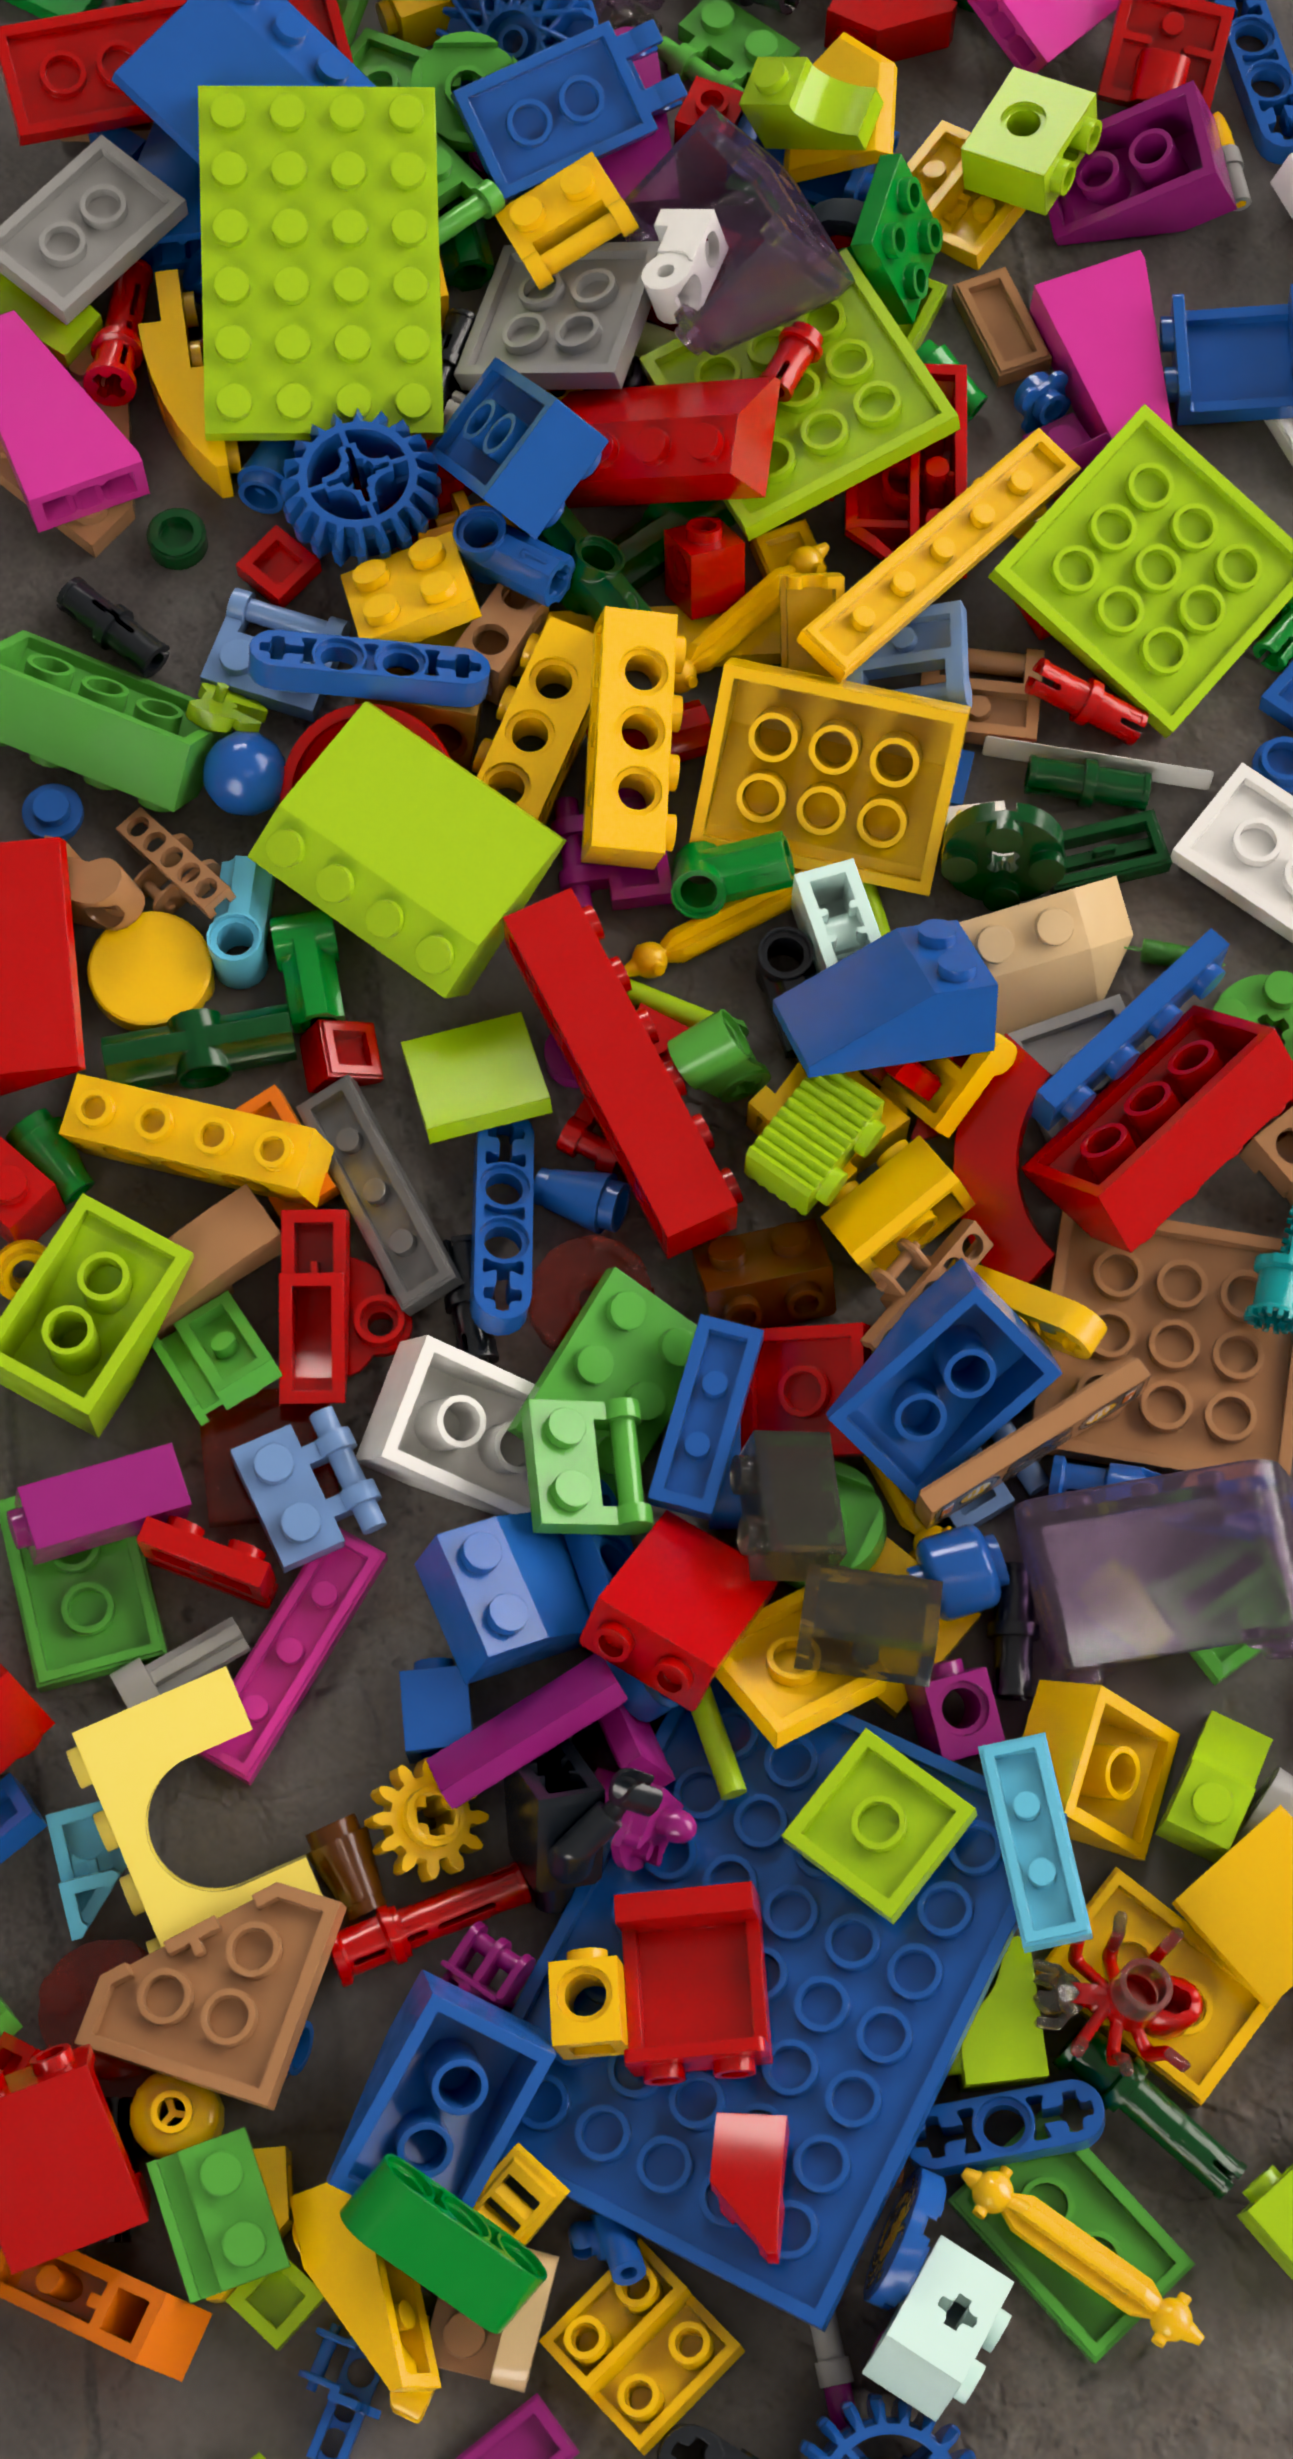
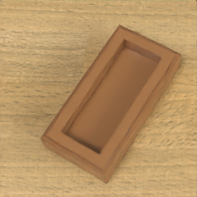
(1001, 327)

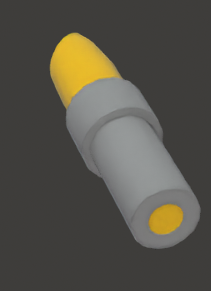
(1234, 163)

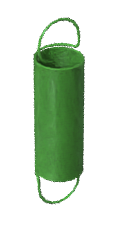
(1160, 952)

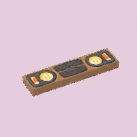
(1031, 1442)

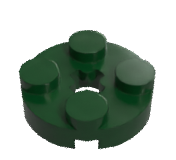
(996, 879)

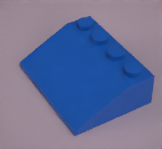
(227, 47)

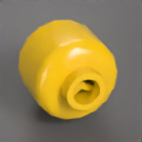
(200, 2120)

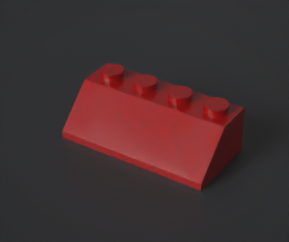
(679, 442)
(1165, 1126)

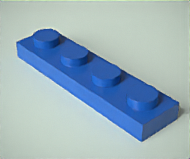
(1115, 1046)

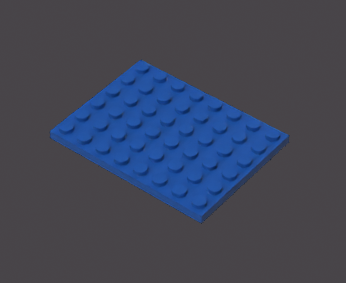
(855, 2011)

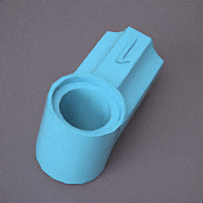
(242, 924)

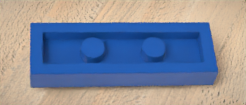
(705, 1417)

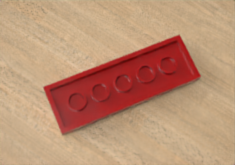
(63, 65)

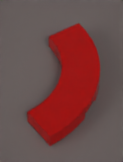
(988, 1169)

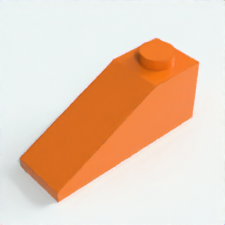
(110, 2310)

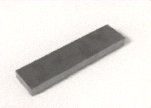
(381, 1197)

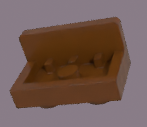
(767, 1276)

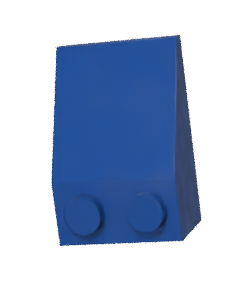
(518, 448)
(893, 1003)
(943, 1381)
(503, 1594)
(444, 2090)

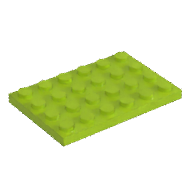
(319, 259)

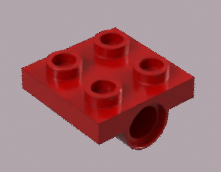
(1163, 47)

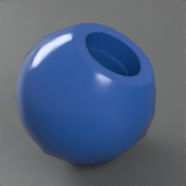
(244, 773)

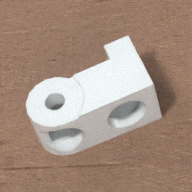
(684, 260)

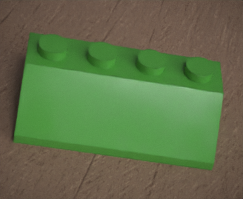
(100, 722)

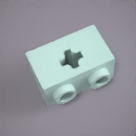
(833, 912)
(939, 2330)

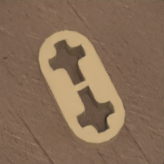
(522, 2334)

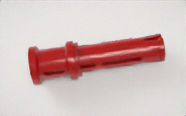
(117, 345)
(395, 1933)

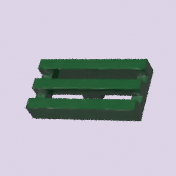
(1127, 870)

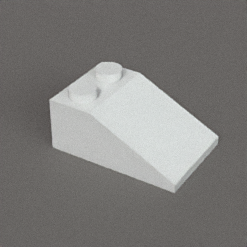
(447, 1426)

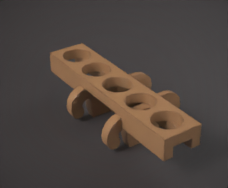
(167, 865)
(895, 1297)

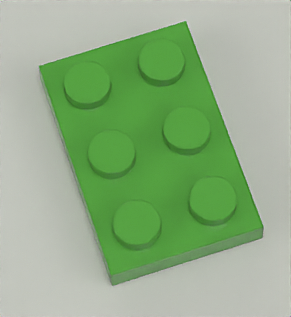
(619, 1347)

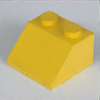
(905, 1198)
(1106, 1763)

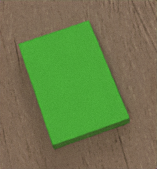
(85, 1610)
(1101, 2206)

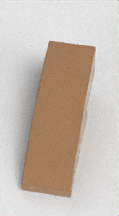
(226, 1246)

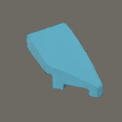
(83, 1865)

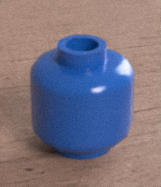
(967, 1565)

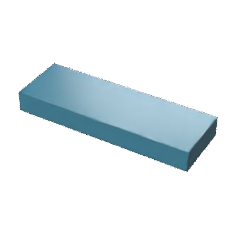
(1035, 1843)

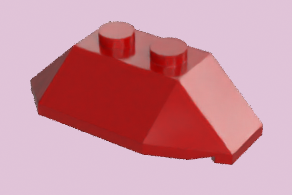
(907, 495)

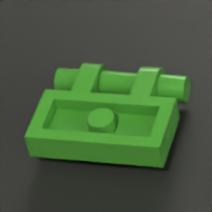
(725, 37)

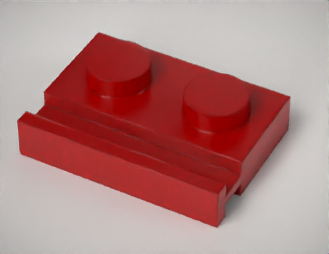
(231, 1569)

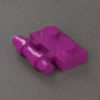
(626, 885)

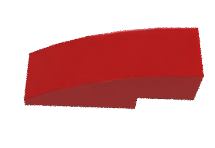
(314, 1306)

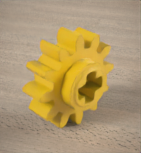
(412, 1839)

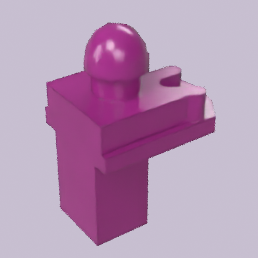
(646, 1838)

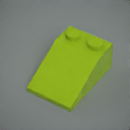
(89, 1314)

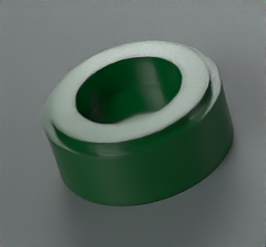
(177, 538)

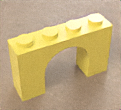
(125, 1764)

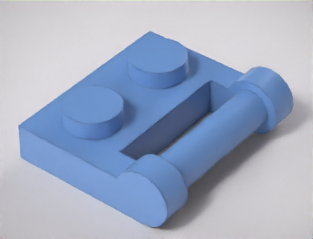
(928, 643)
(230, 652)

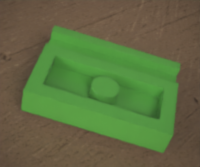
(216, 1357)
(218, 2215)

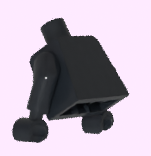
(562, 1818)

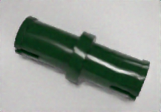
(1087, 783)

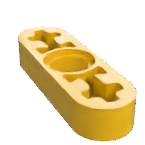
(1054, 1318)

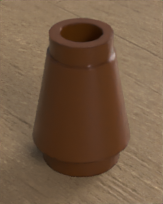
(347, 1865)

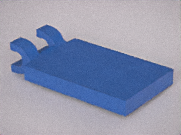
(565, 105)

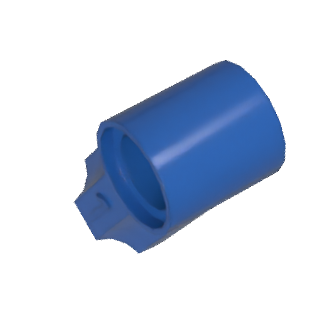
(512, 558)

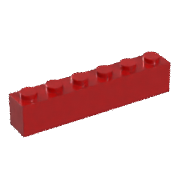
(621, 1072)

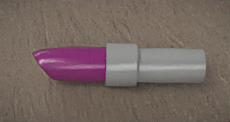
(833, 2370)

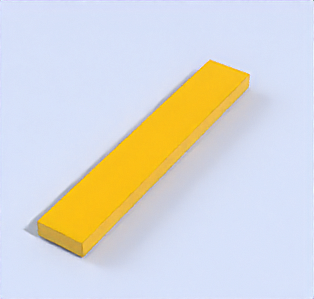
(938, 555)

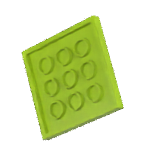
(848, 415)
(1152, 571)

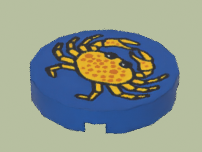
(901, 2243)

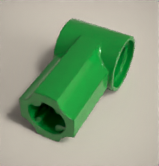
(735, 869)
(308, 958)

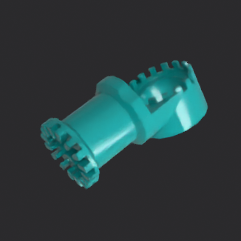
(1274, 1288)

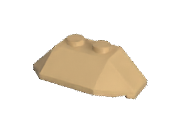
(1053, 951)

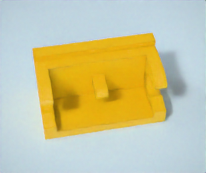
(801, 601)

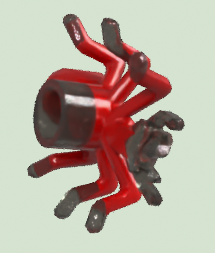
(1134, 2000)

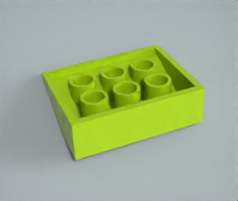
(407, 850)

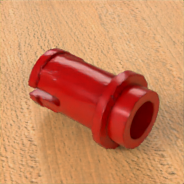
(797, 349)

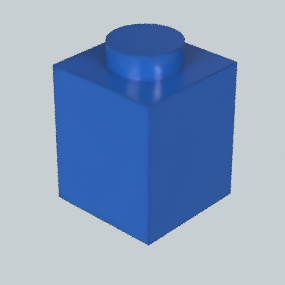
(434, 1707)

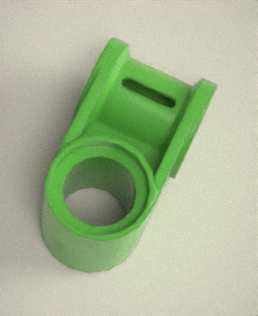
(719, 1058)

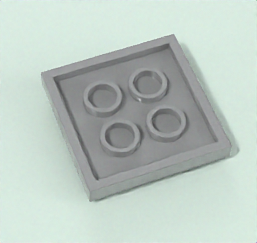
(570, 332)

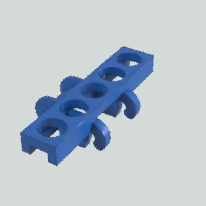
(336, 2392)

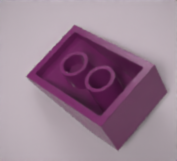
(1149, 175)

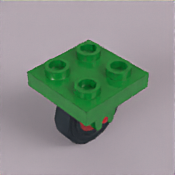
(888, 235)

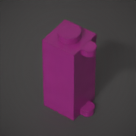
(97, 1504)

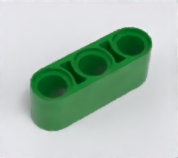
(443, 2243)

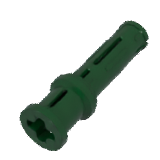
(1154, 2114)

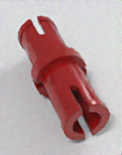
(1086, 701)

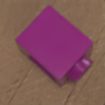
(980, 1720)

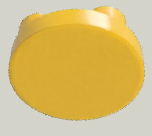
(150, 971)

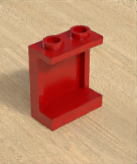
(676, 1610)
(694, 1982)
(62, 2161)

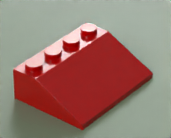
(37, 966)

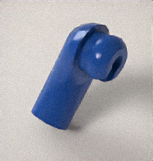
(608, 2242)

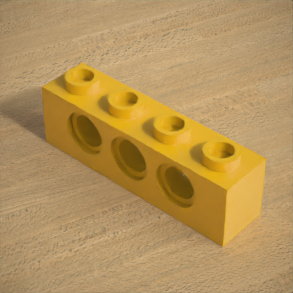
(556, 656)
(612, 830)
(196, 1140)

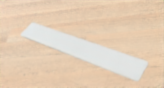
(1160, 772)

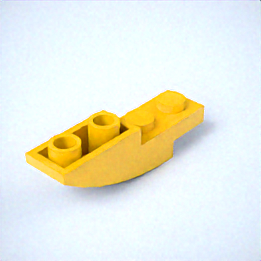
(178, 384)

